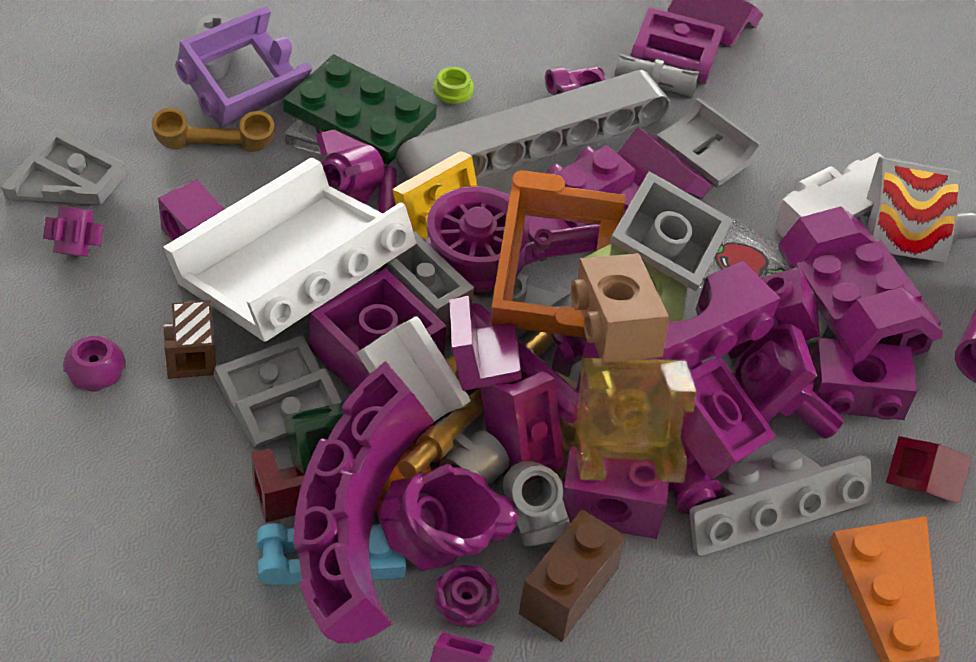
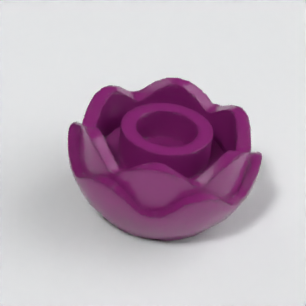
(94, 363)
(470, 582)

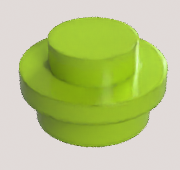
(453, 85)

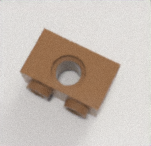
(620, 308)

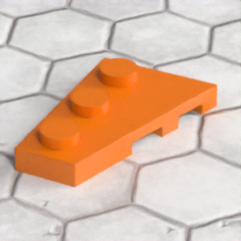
(892, 586)

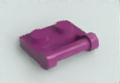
(678, 35)

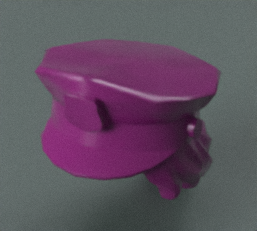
(444, 516)

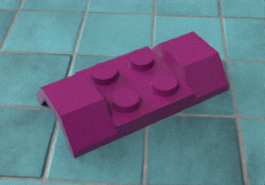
(855, 281)

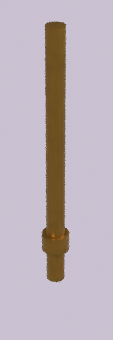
(439, 438)

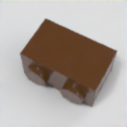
(571, 575)

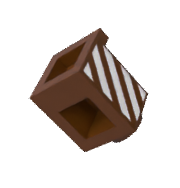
(190, 340)

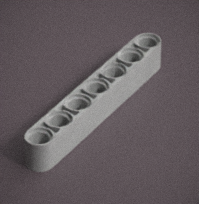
(541, 126)

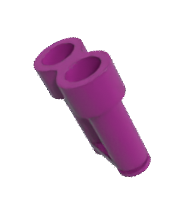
(561, 80)

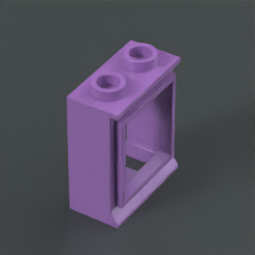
(228, 38)

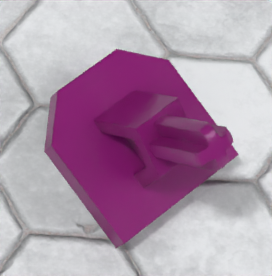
(780, 378)

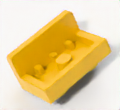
(425, 188)

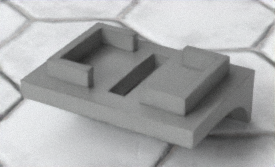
(700, 128)

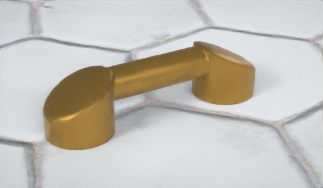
(172, 131)

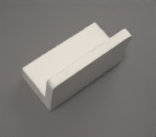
(419, 365)

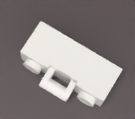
(830, 190)

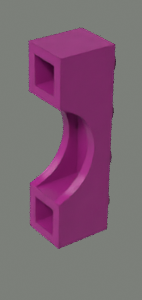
(730, 310)

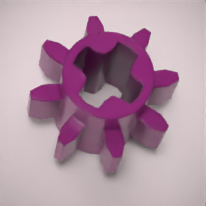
(73, 231)

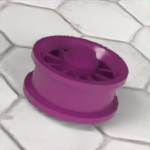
(469, 231)

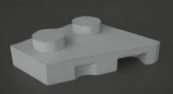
(65, 172)

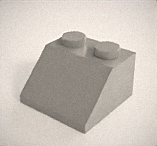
(671, 231)

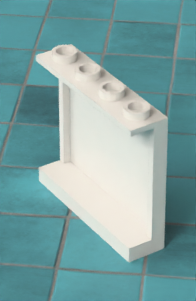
(286, 250)

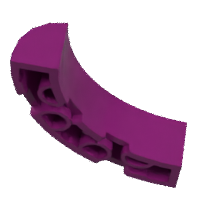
(341, 500)

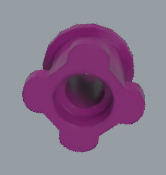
(695, 489)

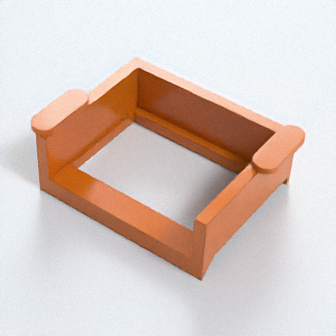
(547, 197)

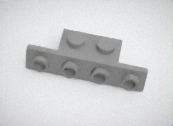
(777, 496)

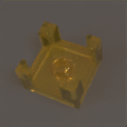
(633, 414)

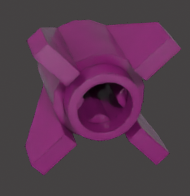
(351, 165)

